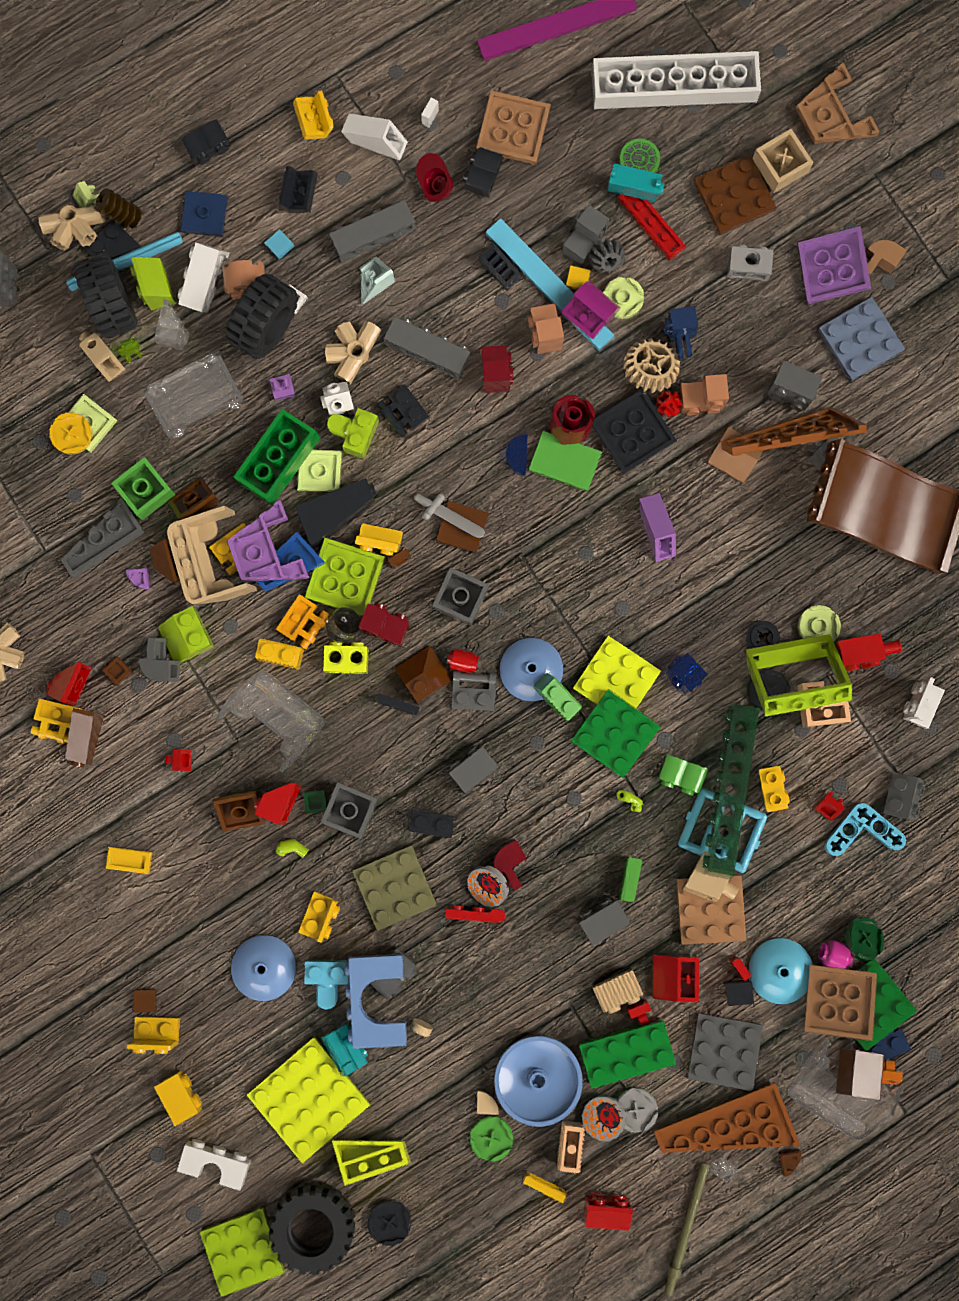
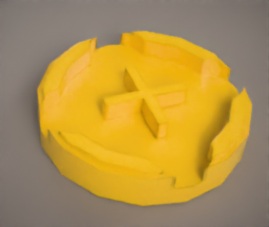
(70, 433)

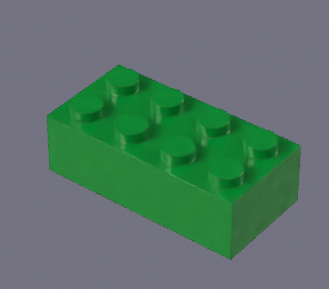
(277, 457)
(626, 1053)

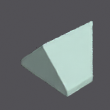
(374, 279)

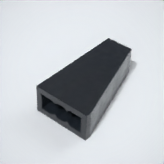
(333, 510)

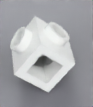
(337, 398)

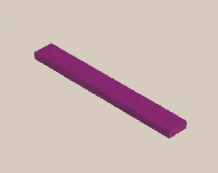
(553, 26)

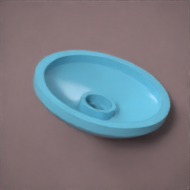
(767, 963)

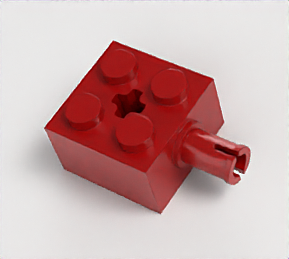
(865, 651)

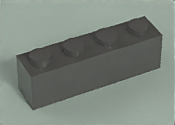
(372, 230)
(426, 347)

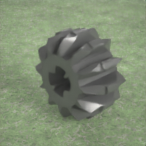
(607, 256)

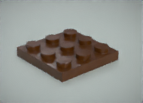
(734, 194)

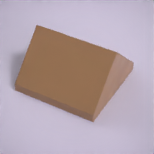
(735, 466)

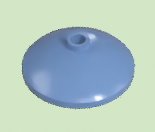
(515, 664)
(278, 964)

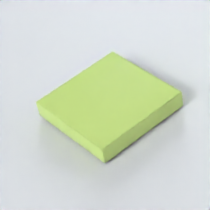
(98, 418)
(320, 472)

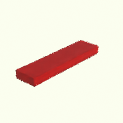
(653, 225)

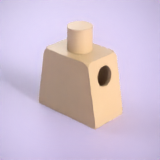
(98, 353)
(708, 886)

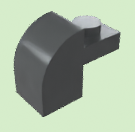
(156, 666)

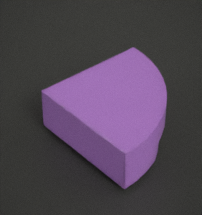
(139, 577)

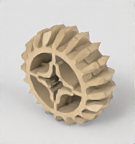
(648, 372)

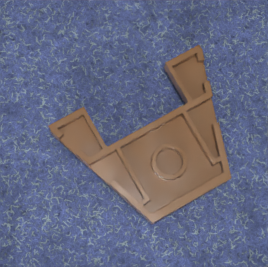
(825, 116)

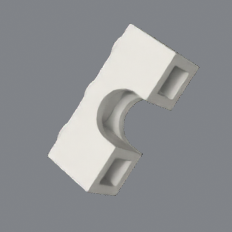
(232, 1166)

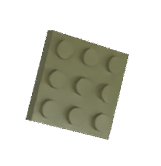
(394, 888)

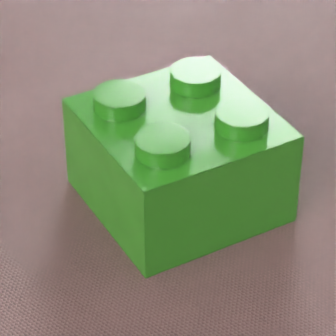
(143, 488)

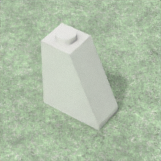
(375, 134)

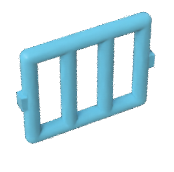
(692, 816)

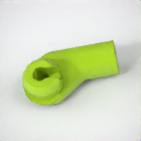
(636, 803)

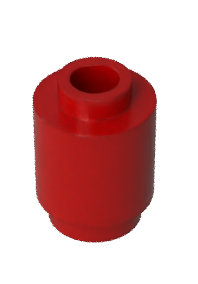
(463, 660)

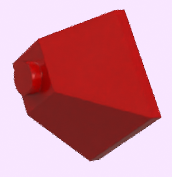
(69, 683)
(277, 803)

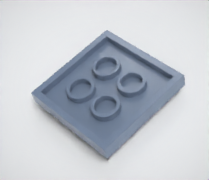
(861, 339)

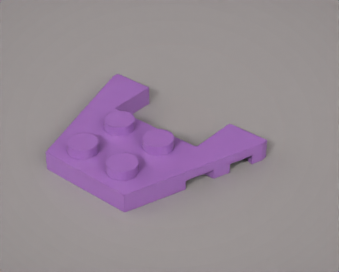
(256, 553)

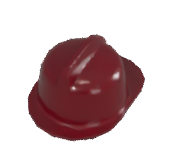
(434, 177)

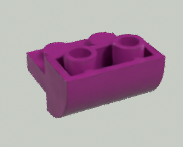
(590, 309)

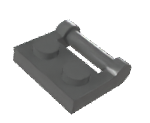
(473, 698)

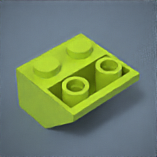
(152, 281)

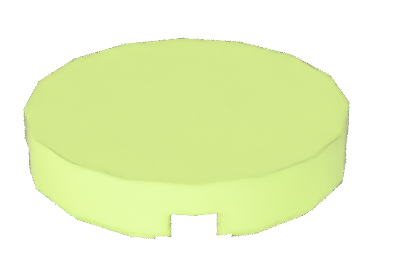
(626, 294)
(819, 621)

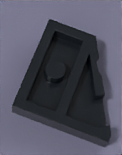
(114, 241)

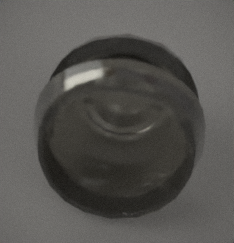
(342, 625)

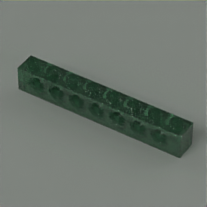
(748, 718)

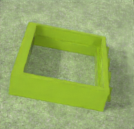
(795, 652)

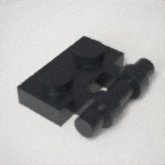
(408, 407)

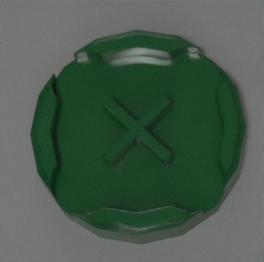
(864, 938)

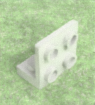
(923, 703)

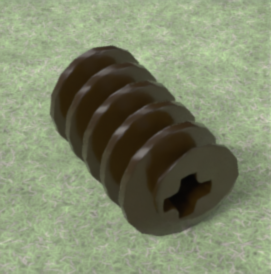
(117, 208)

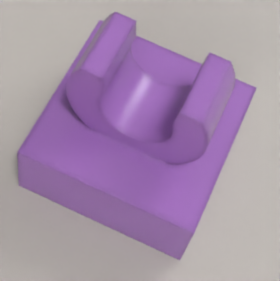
(282, 387)

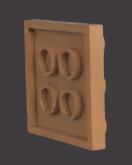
(514, 127)
(708, 920)
(840, 1002)

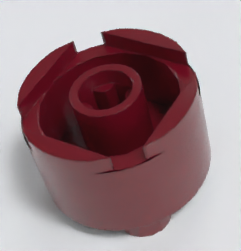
(572, 419)

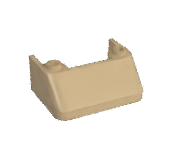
(192, 560)

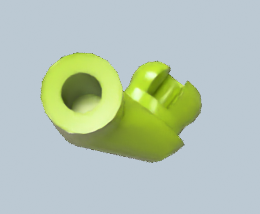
(291, 846)

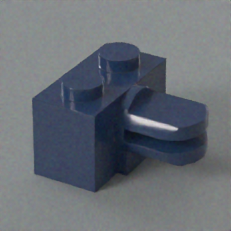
(681, 326)

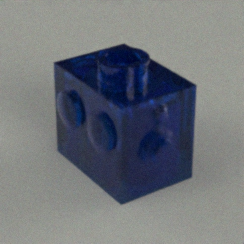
(686, 673)

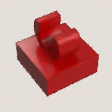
(180, 760)
(829, 806)
(639, 1010)

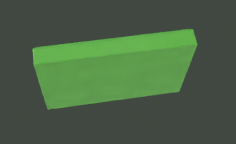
(565, 463)

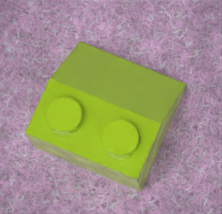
(185, 635)

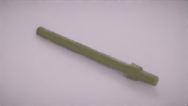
(674, 1270)

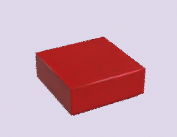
(740, 968)

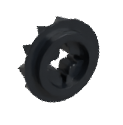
(762, 627)

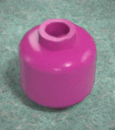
(835, 955)

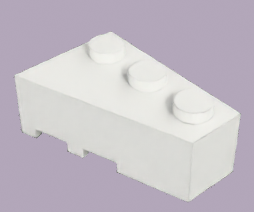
(201, 277)

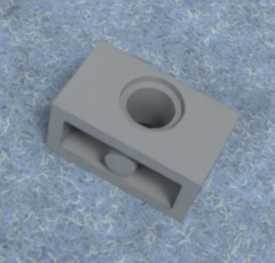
(741, 269)

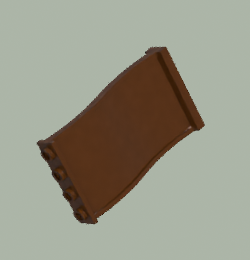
(886, 506)

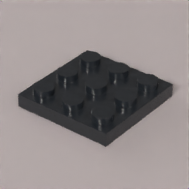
(633, 431)

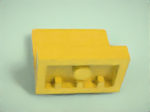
(155, 1034)

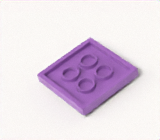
(834, 265)

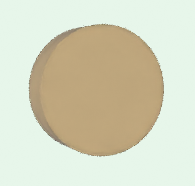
(421, 1027)

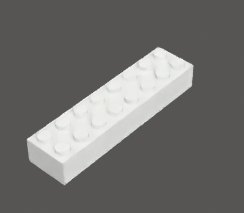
(676, 80)

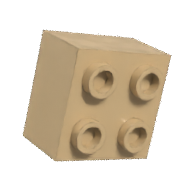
(782, 160)

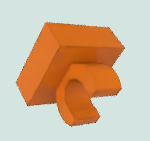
(890, 1075)

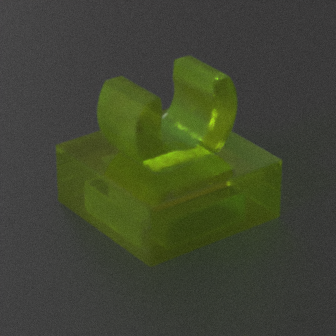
(129, 347)

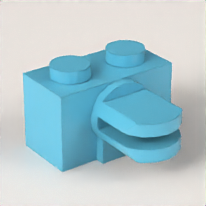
(327, 976)

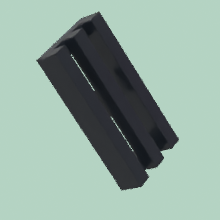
(397, 704)

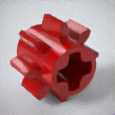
(669, 403)

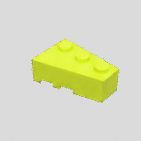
(369, 1157)

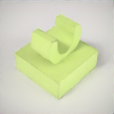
(83, 194)

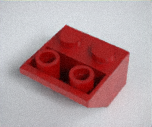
(676, 978)
(607, 1211)

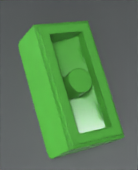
(630, 879)

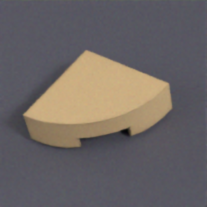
(486, 1103)

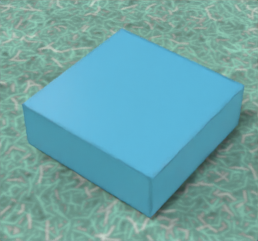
(279, 244)

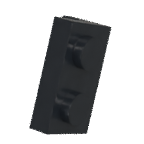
(298, 190)

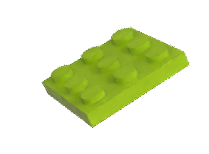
(346, 578)
(241, 1252)

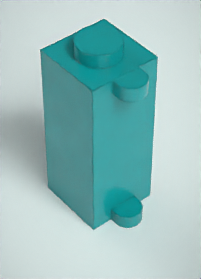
(635, 182)

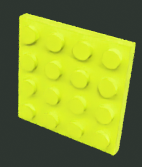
(308, 1100)

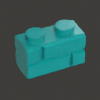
(342, 1051)

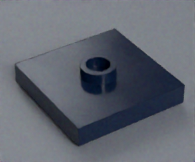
(204, 213)

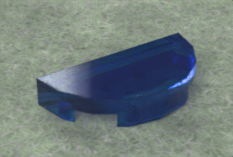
(517, 454)

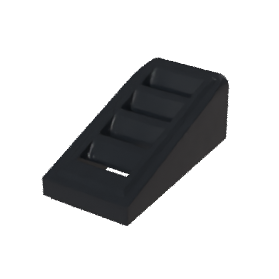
(499, 256)

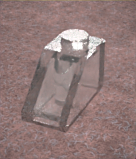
(170, 329)

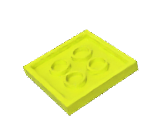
(618, 670)

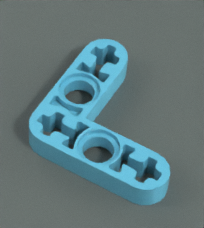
(858, 824)

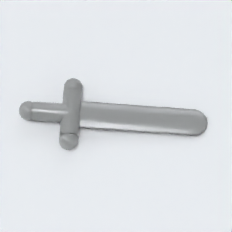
(448, 515)

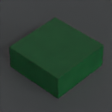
(315, 802)

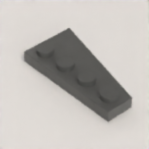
(110, 535)

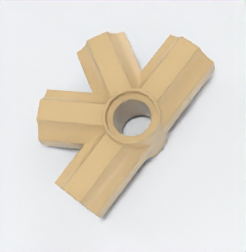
(71, 223)
(351, 342)
(9, 656)

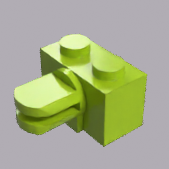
(356, 431)

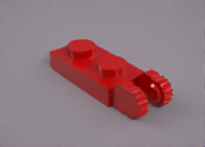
(476, 914)

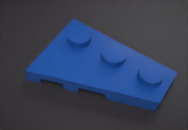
(290, 551)

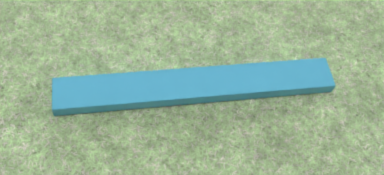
(539, 274)

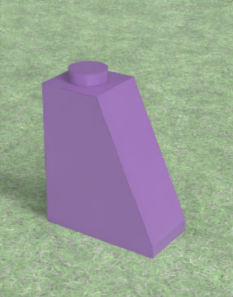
(658, 527)

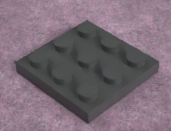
(724, 1051)

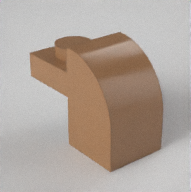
(885, 255)

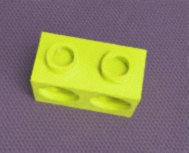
(345, 664)

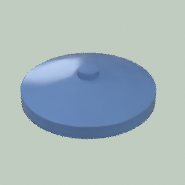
(538, 1080)

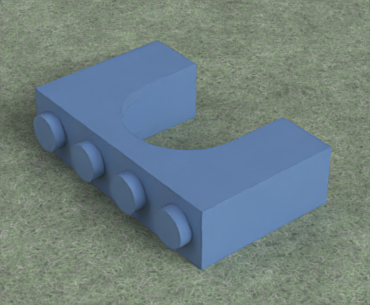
(365, 1030)

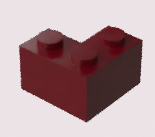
(496, 369)
(384, 626)

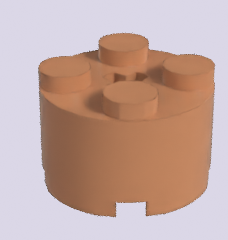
(240, 275)

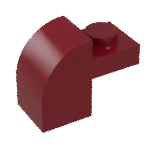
(507, 858)

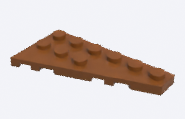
(800, 430)
(738, 1123)

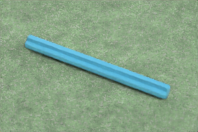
(146, 251)

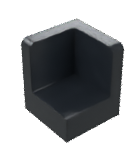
(739, 992)

